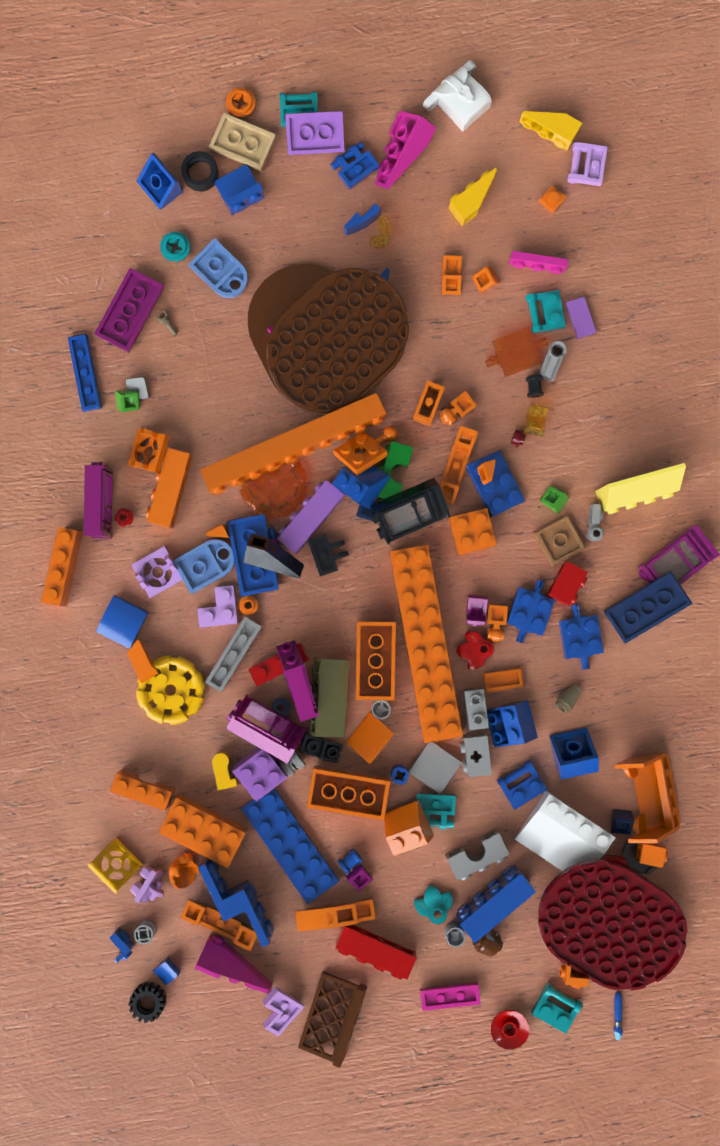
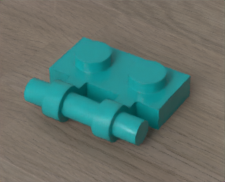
(439, 805)

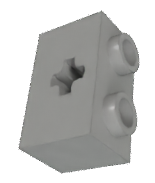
(475, 709)
(482, 765)

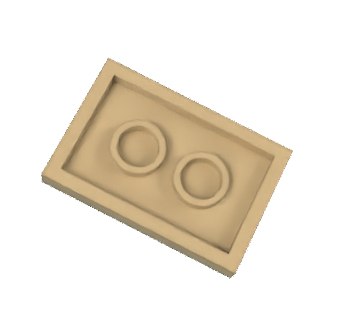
(242, 142)

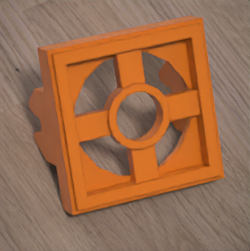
(155, 465)

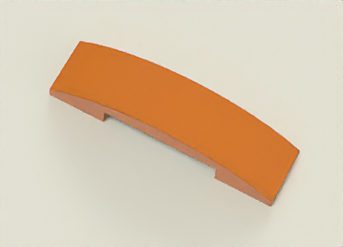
(456, 463)
(209, 917)

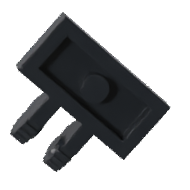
(323, 555)

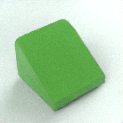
(127, 400)
(554, 499)

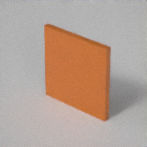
(370, 738)

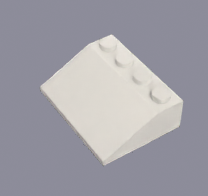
(562, 834)

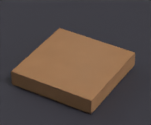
(559, 540)

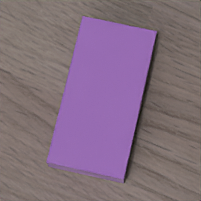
(580, 318)

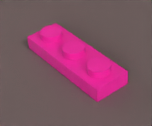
(538, 262)
(450, 996)

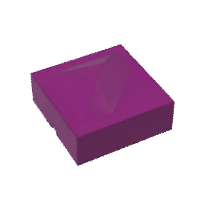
(359, 877)

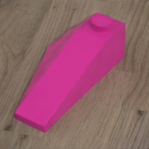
(222, 959)

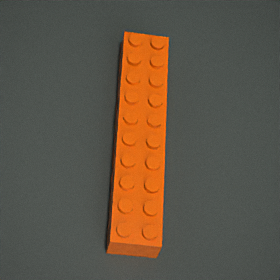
(425, 644)

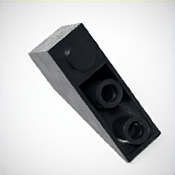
(270, 556)

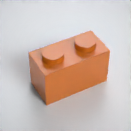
(428, 403)

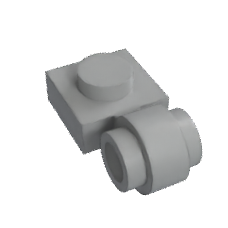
(594, 519)

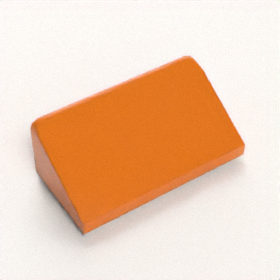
(142, 661)

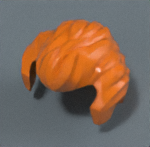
(183, 871)

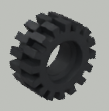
(141, 1012)

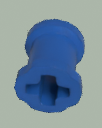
(401, 768)
(350, 860)

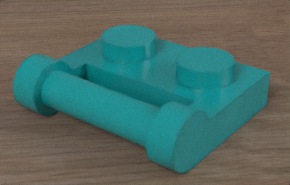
(301, 108)
(551, 310)
(553, 1013)

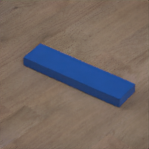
(84, 373)

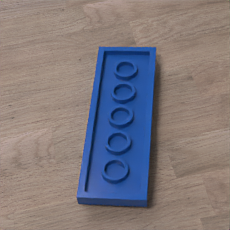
(290, 845)

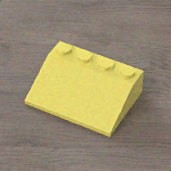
(641, 488)

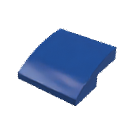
(122, 621)

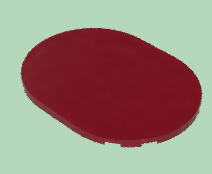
(612, 924)

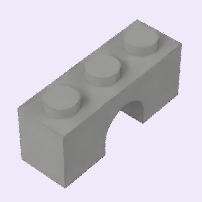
(464, 865)

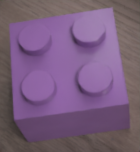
(259, 772)

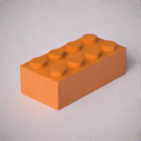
(375, 660)
(348, 793)
(203, 830)

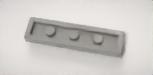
(233, 654)

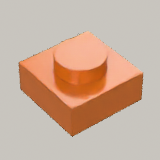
(552, 199)

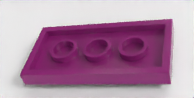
(129, 310)

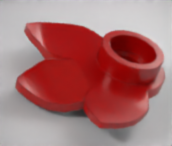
(472, 650)

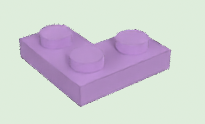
(225, 609)
(284, 1010)

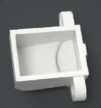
(460, 97)

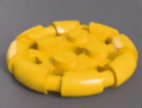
(182, 695)

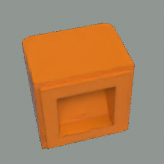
(485, 279)
(486, 471)
(218, 532)

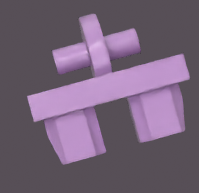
(151, 886)

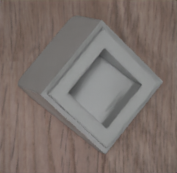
(140, 385)

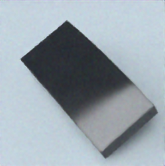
(320, 748)

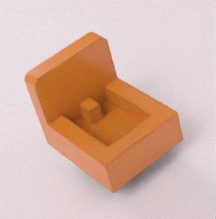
(573, 978)

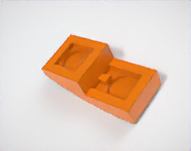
(451, 275)

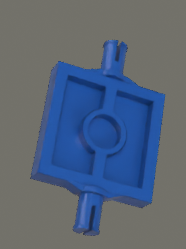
(530, 611)
(581, 636)

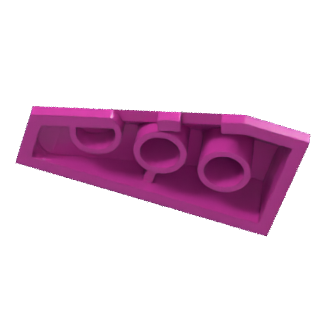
(409, 138)

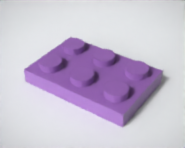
(315, 132)

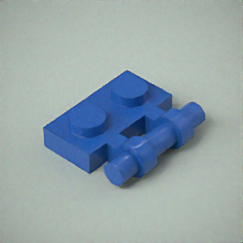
(358, 169)

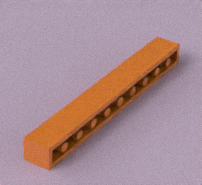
(293, 444)

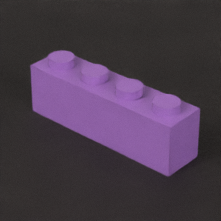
(310, 517)

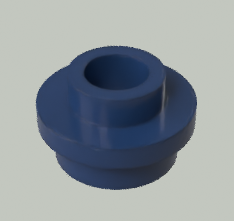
(285, 702)

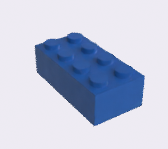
(494, 903)

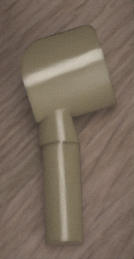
(165, 320)

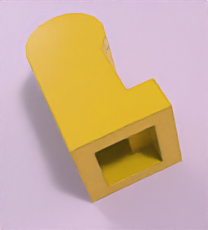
(222, 771)

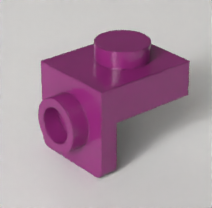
(476, 610)

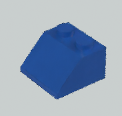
(363, 487)
(574, 753)

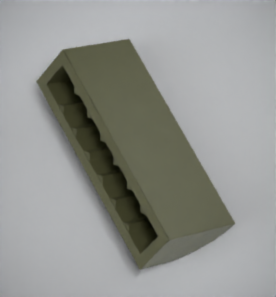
(330, 697)

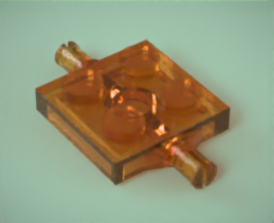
(516, 352)

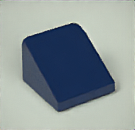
(622, 821)

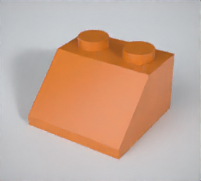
(407, 828)

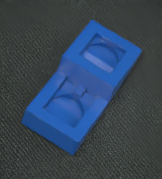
(358, 222)

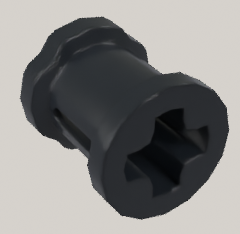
(534, 386)

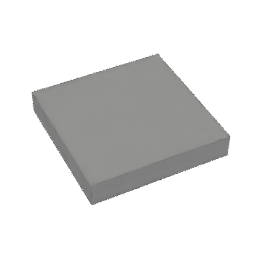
(435, 767)

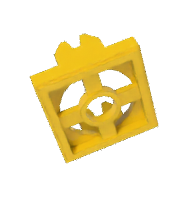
(134, 865)

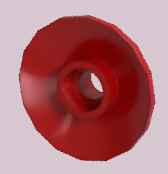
(513, 1037)

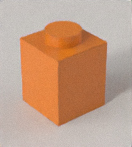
(651, 854)

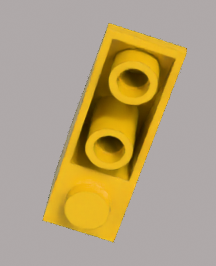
(553, 126)
(468, 203)

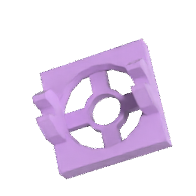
(139, 570)

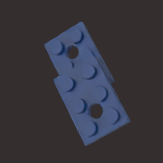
(236, 900)

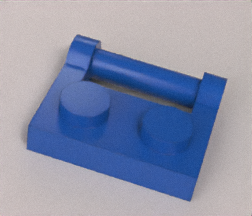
(524, 790)

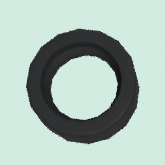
(193, 158)

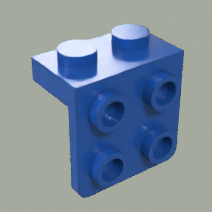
(239, 189)

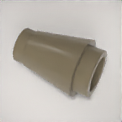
(568, 698)

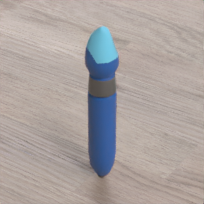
(618, 1015)

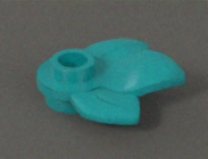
(434, 901)

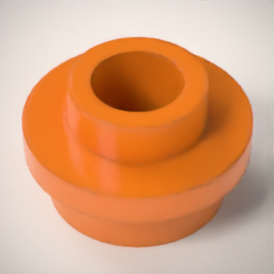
(253, 609)

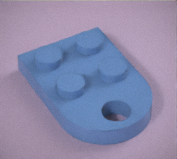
(219, 269)
(203, 565)

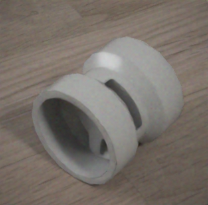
(381, 709)
(294, 764)
(146, 927)
(454, 938)

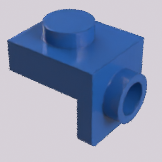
(122, 941)

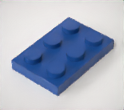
(502, 491)

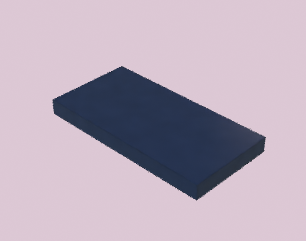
(648, 607)

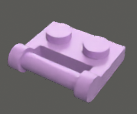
(593, 165)

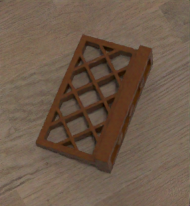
(346, 1027)

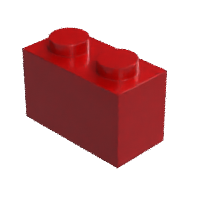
(567, 584)

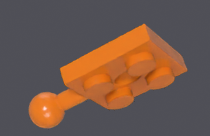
(363, 442)

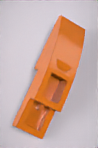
(334, 915)

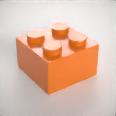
(472, 532)

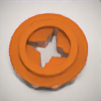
(236, 96)

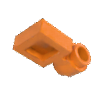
(461, 405)
(497, 616)

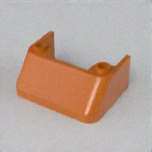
(655, 797)

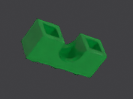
(397, 456)

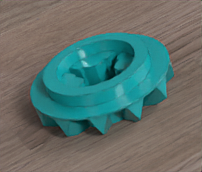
(171, 239)

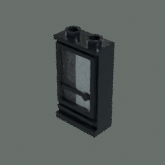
(409, 510)

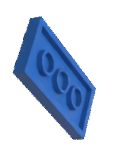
(250, 578)

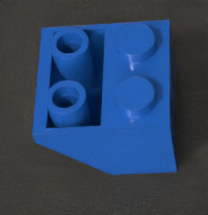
(511, 724)

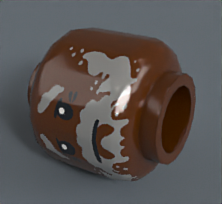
(489, 944)

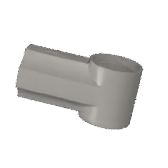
(552, 362)

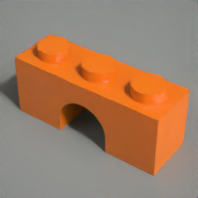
(132, 787)

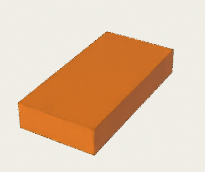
(503, 679)

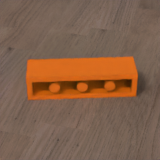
(169, 488)
(61, 567)

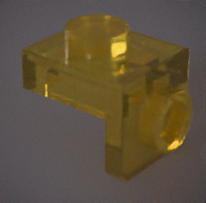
(384, 230)
(536, 420)

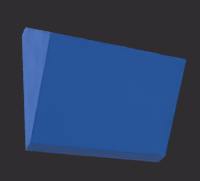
(158, 182)

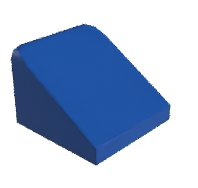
(167, 971)

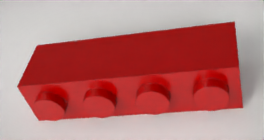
(376, 951)

